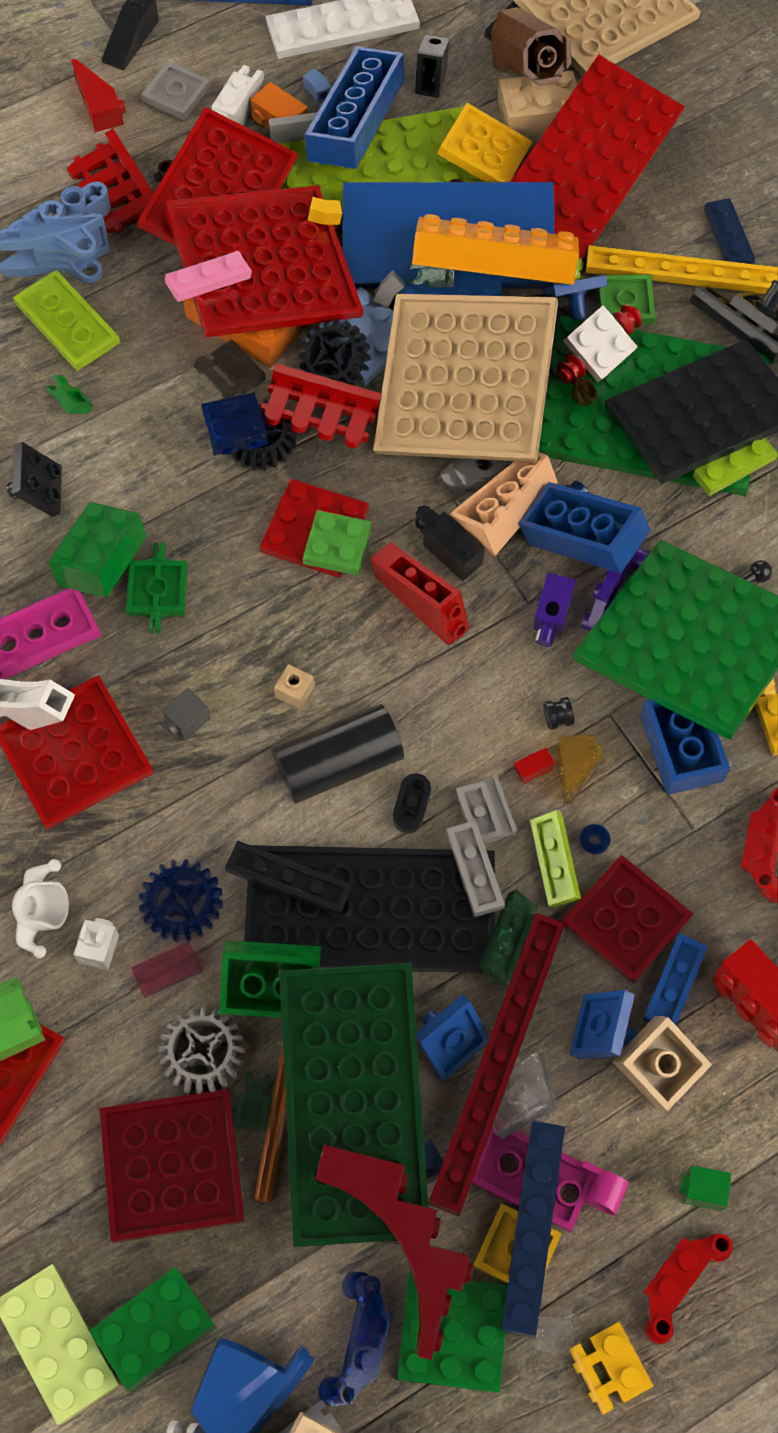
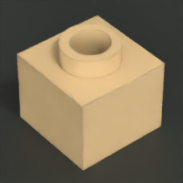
(294, 694)

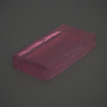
(167, 969)

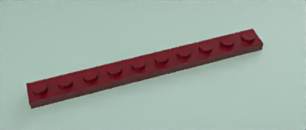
(496, 1066)

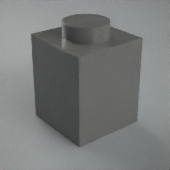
(185, 715)

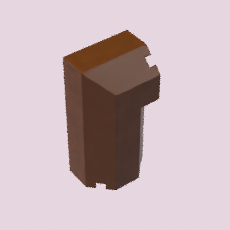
(529, 47)

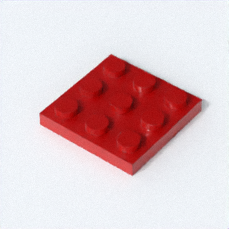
(294, 518)

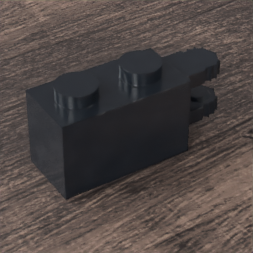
(449, 542)

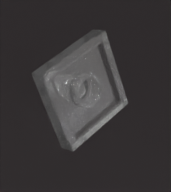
(526, 1097)

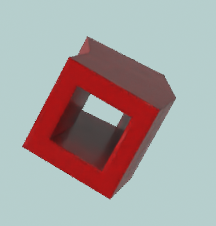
(534, 765)

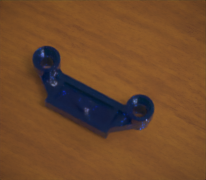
(365, 1342)

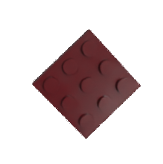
(627, 919)

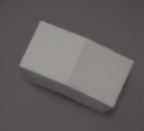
(388, 289)

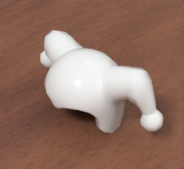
(39, 906)

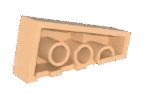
(498, 506)

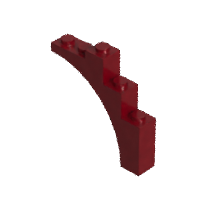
(432, 1267)

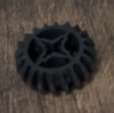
(353, 346)
(279, 446)

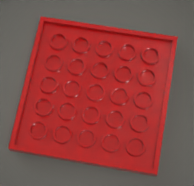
(294, 262)

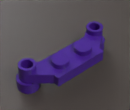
(606, 591)

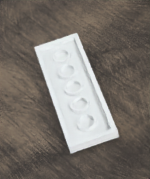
(338, 24)

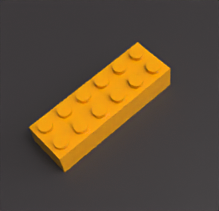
(496, 249)

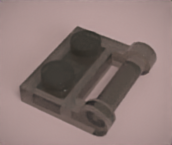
(235, 365)

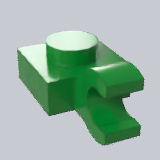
(71, 398)

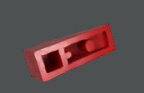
(99, 98)

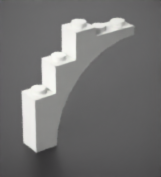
(34, 702)

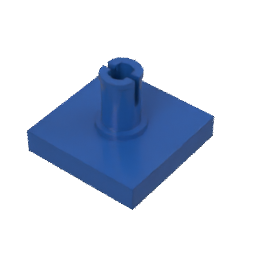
(576, 292)
(603, 1025)
(451, 1037)

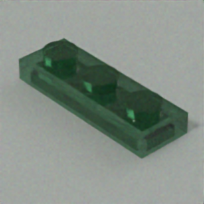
(508, 937)

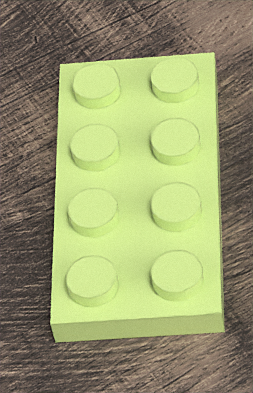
(56, 1344)

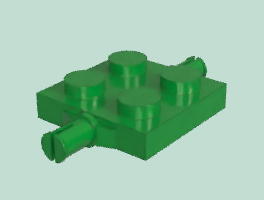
(157, 588)

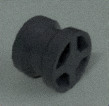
(558, 713)

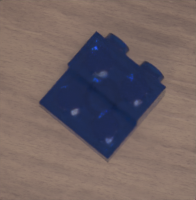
(234, 424)

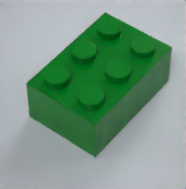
(97, 549)
(252, 975)
(153, 1329)

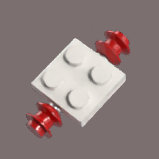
(599, 344)

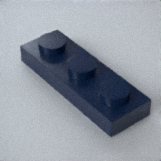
(729, 231)

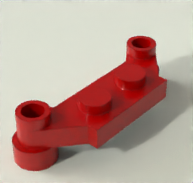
(762, 848)
(677, 1278)

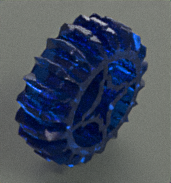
(170, 907)

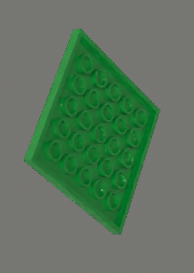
(688, 639)

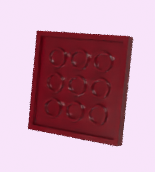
(171, 1166)

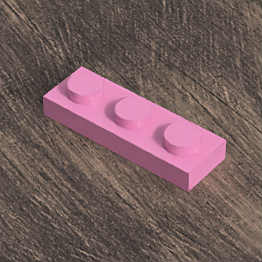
(207, 276)

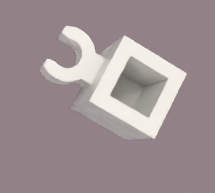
(96, 943)

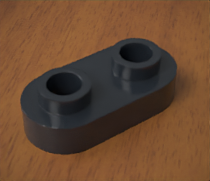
(411, 804)

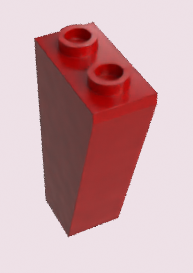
(422, 592)

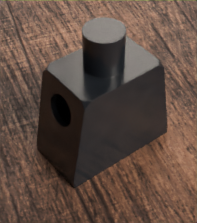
(431, 56)

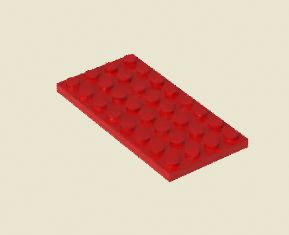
(599, 147)

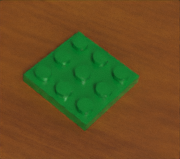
(470, 1344)

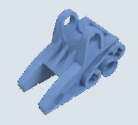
(62, 241)

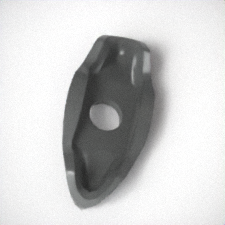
(466, 475)

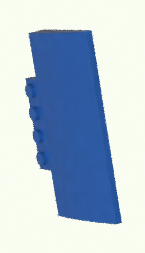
(384, 217)

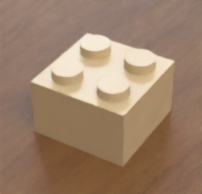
(662, 1063)

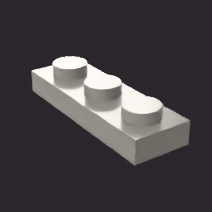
(475, 868)

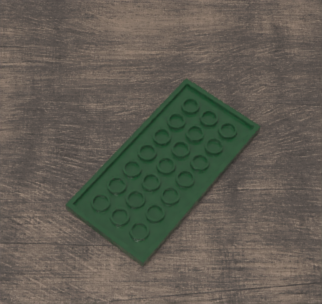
(350, 1088)

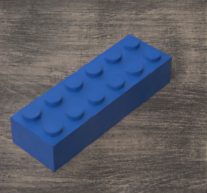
(355, 107)

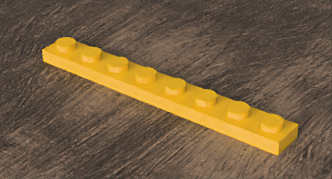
(681, 269)

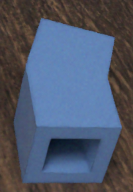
(316, 85)

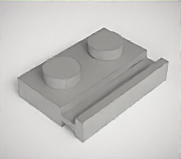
(489, 808)

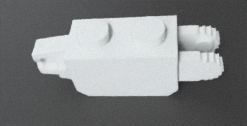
(236, 95)

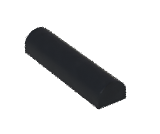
(724, 313)

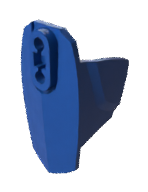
(245, 1387)

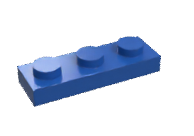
(676, 979)

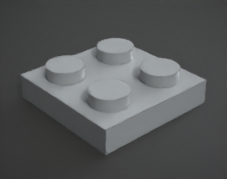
(175, 90)

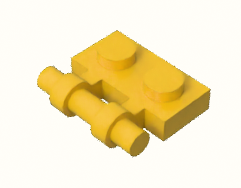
(620, 1364)

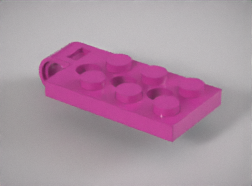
(54, 639)
(594, 1185)

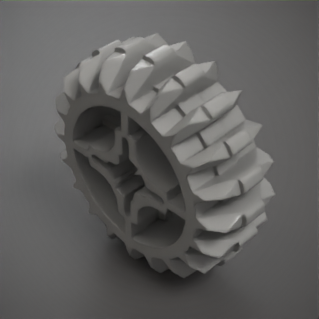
(187, 1028)

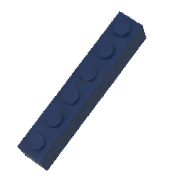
(533, 1230)

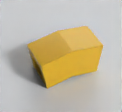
(325, 211)

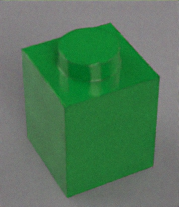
(705, 1188)

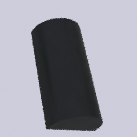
(338, 753)

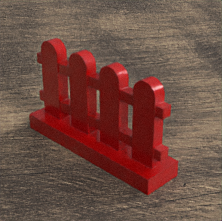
(114, 173)
(325, 393)

